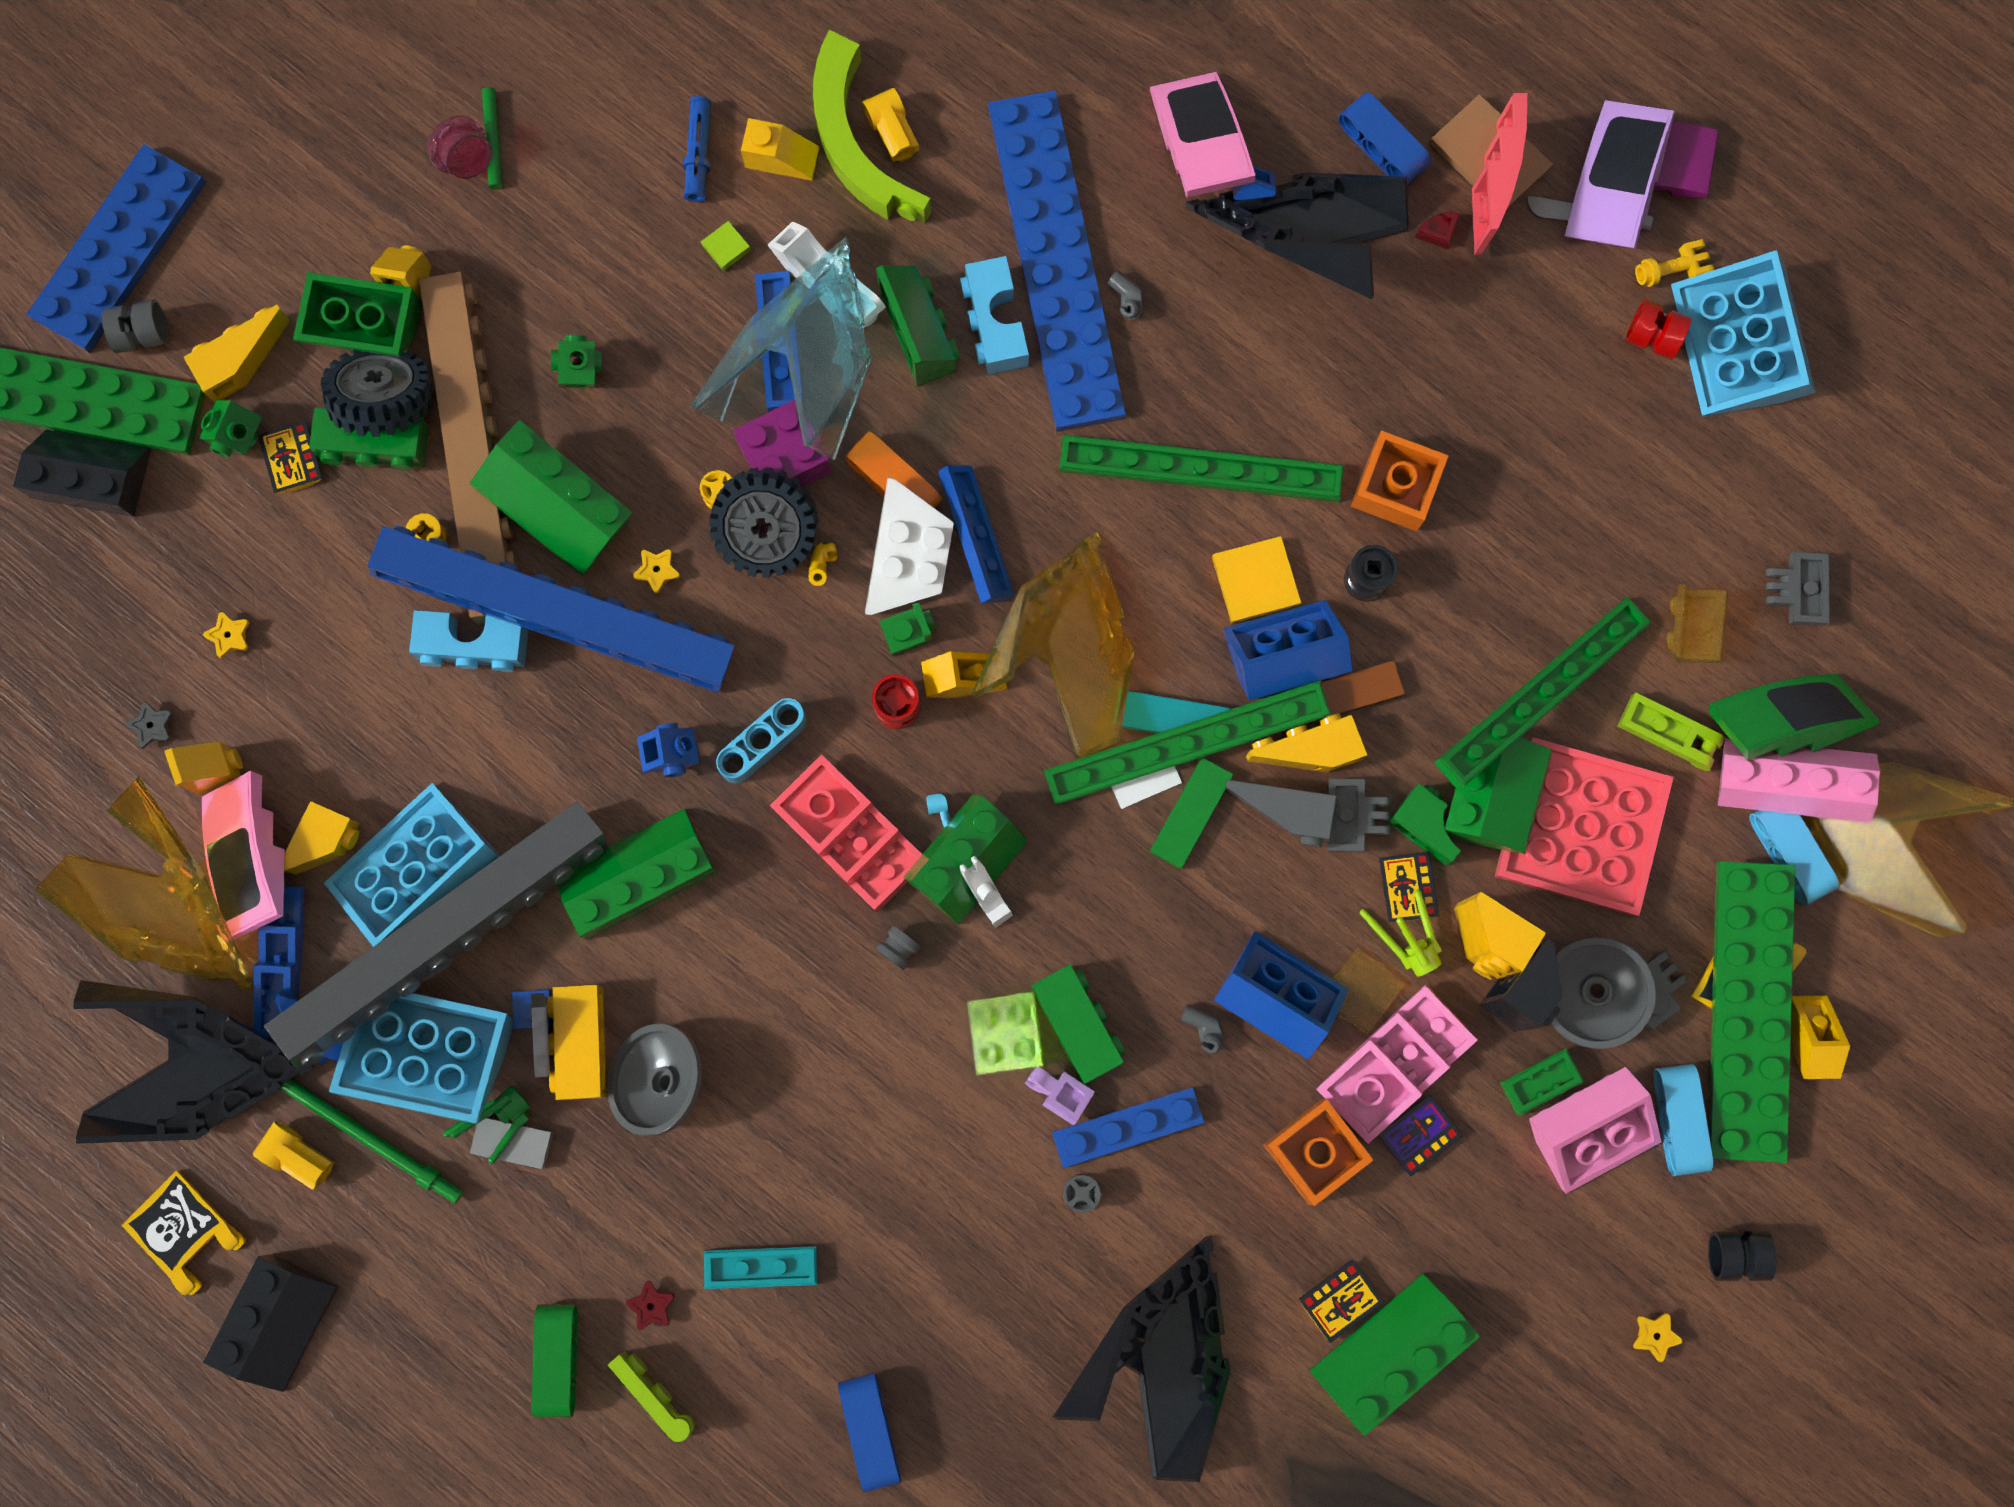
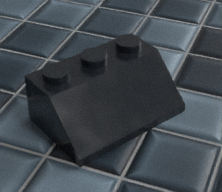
(83, 472)
(1530, 996)
(270, 1323)

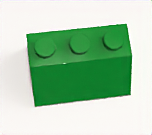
(357, 315)
(917, 322)
(1502, 799)
(974, 831)

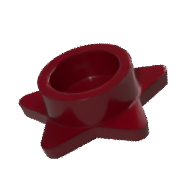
(660, 1301)

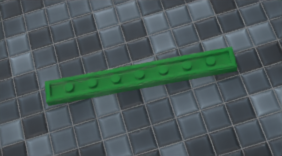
(1201, 468)
(1542, 693)
(1187, 742)

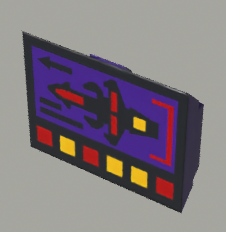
(1420, 1135)

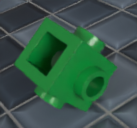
(576, 375)
(230, 428)

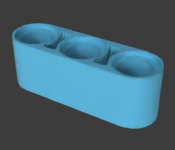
(767, 723)
(1791, 843)
(1682, 1120)

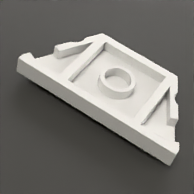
(908, 550)

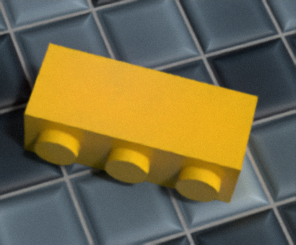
(577, 1042)

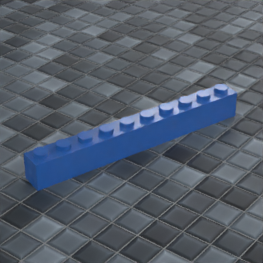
(549, 608)

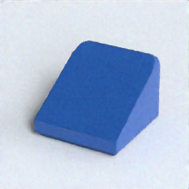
(1262, 186)

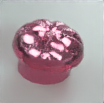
(459, 147)

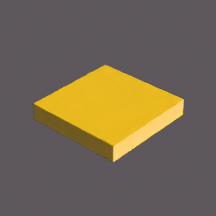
(1256, 580)

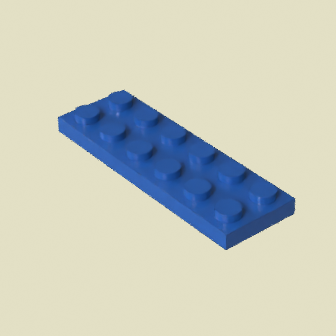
(116, 247)

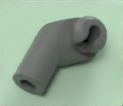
(1130, 293)
(1208, 1028)

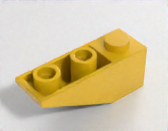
(236, 355)
(1317, 749)

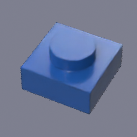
(522, 1009)

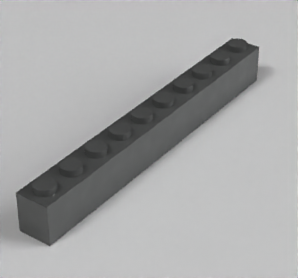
(436, 936)

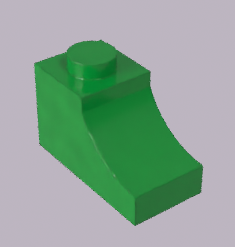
(1422, 822)

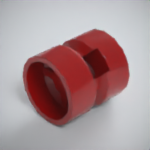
(1658, 329)
(896, 701)

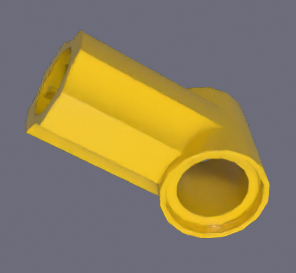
(888, 116)
(285, 1151)

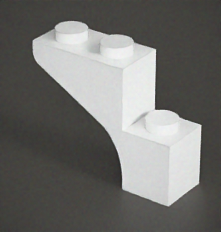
(799, 250)

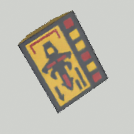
(289, 459)
(1401, 878)
(1341, 1301)

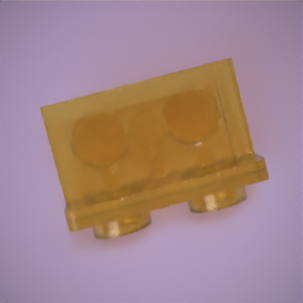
(1698, 625)

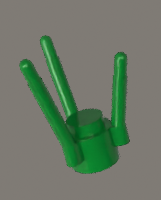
(507, 1106)

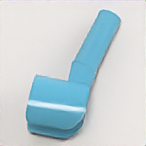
(938, 804)

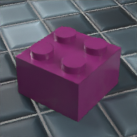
(777, 443)

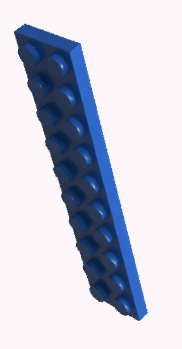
(1056, 261)

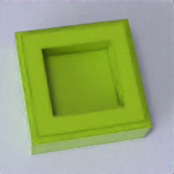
(725, 246)

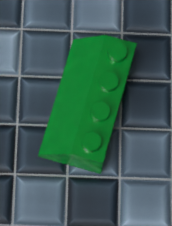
(550, 498)
(636, 875)
(1394, 1354)

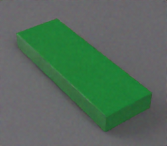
(1191, 813)

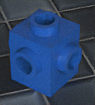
(668, 750)

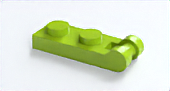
(1670, 731)
(652, 1397)

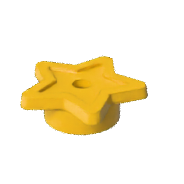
(656, 579)
(235, 642)
(1646, 1336)

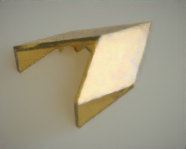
(1073, 626)
(1877, 858)
(147, 915)

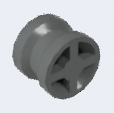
(898, 947)
(1085, 1197)

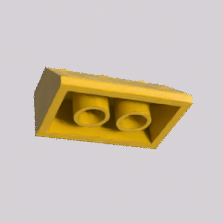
(1495, 937)

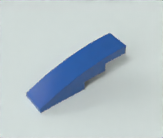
(279, 958)

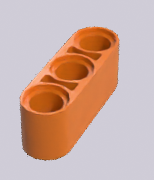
(877, 462)

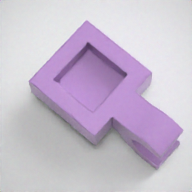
(1064, 1096)

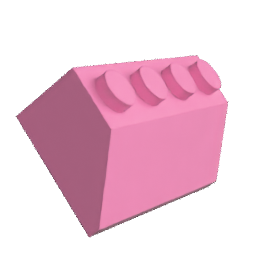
(1802, 782)

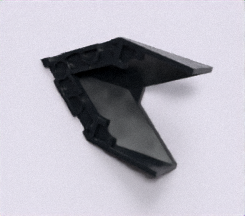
(1319, 221)
(210, 1072)
(1176, 1349)

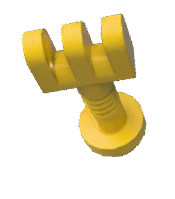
(1650, 271)

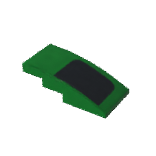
(1792, 715)

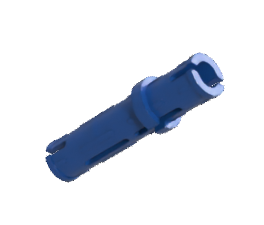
(695, 185)

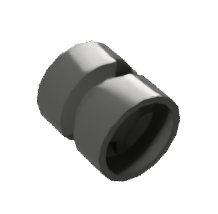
(135, 326)

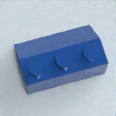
(1288, 649)
(1281, 995)

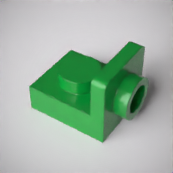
(908, 629)

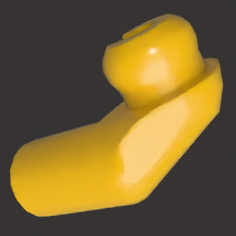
(818, 565)

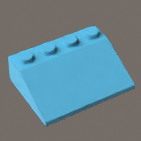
(1744, 336)
(410, 865)
(426, 1057)

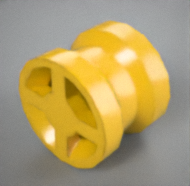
(712, 484)
(430, 523)

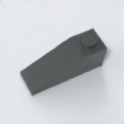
(1297, 812)

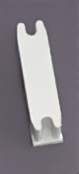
(986, 892)

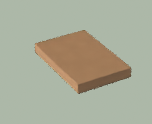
(1467, 139)

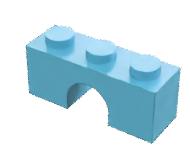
(1000, 345)
(436, 641)

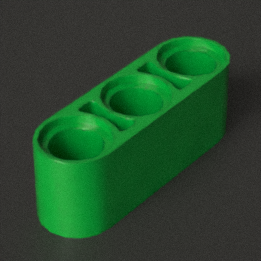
(554, 1360)

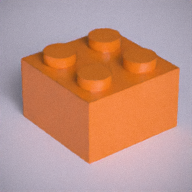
(1399, 481)
(1318, 1152)

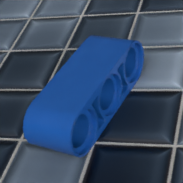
(1384, 138)
(869, 1432)

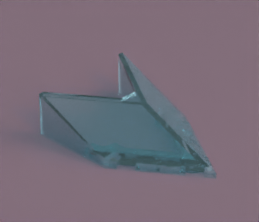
(822, 334)

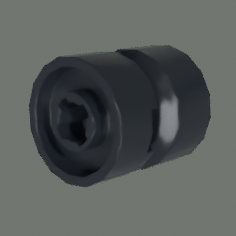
(1370, 573)
(1745, 1255)

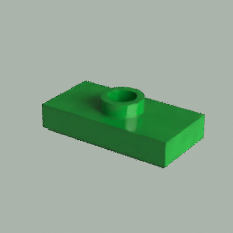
(1541, 1082)

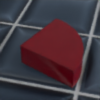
(1439, 229)

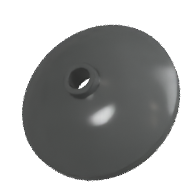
(1626, 998)
(641, 1077)

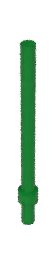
(426, 1176)

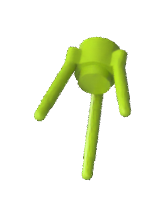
(1420, 955)

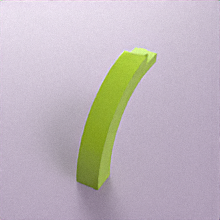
(831, 84)

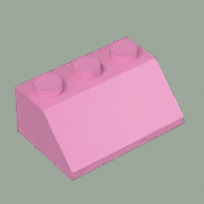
(1596, 1129)

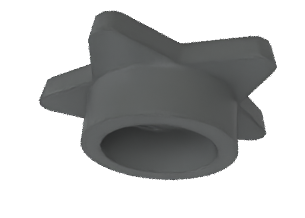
(160, 725)

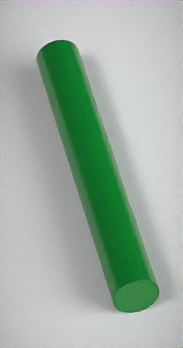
(492, 136)

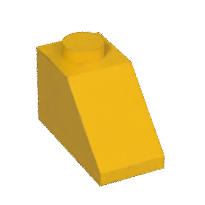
(778, 150)
(402, 267)
(954, 674)
(204, 766)
(319, 839)
(1817, 1038)

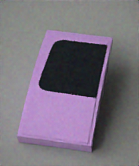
(1620, 174)

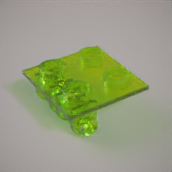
(1005, 1033)

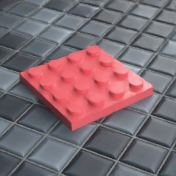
(1592, 831)

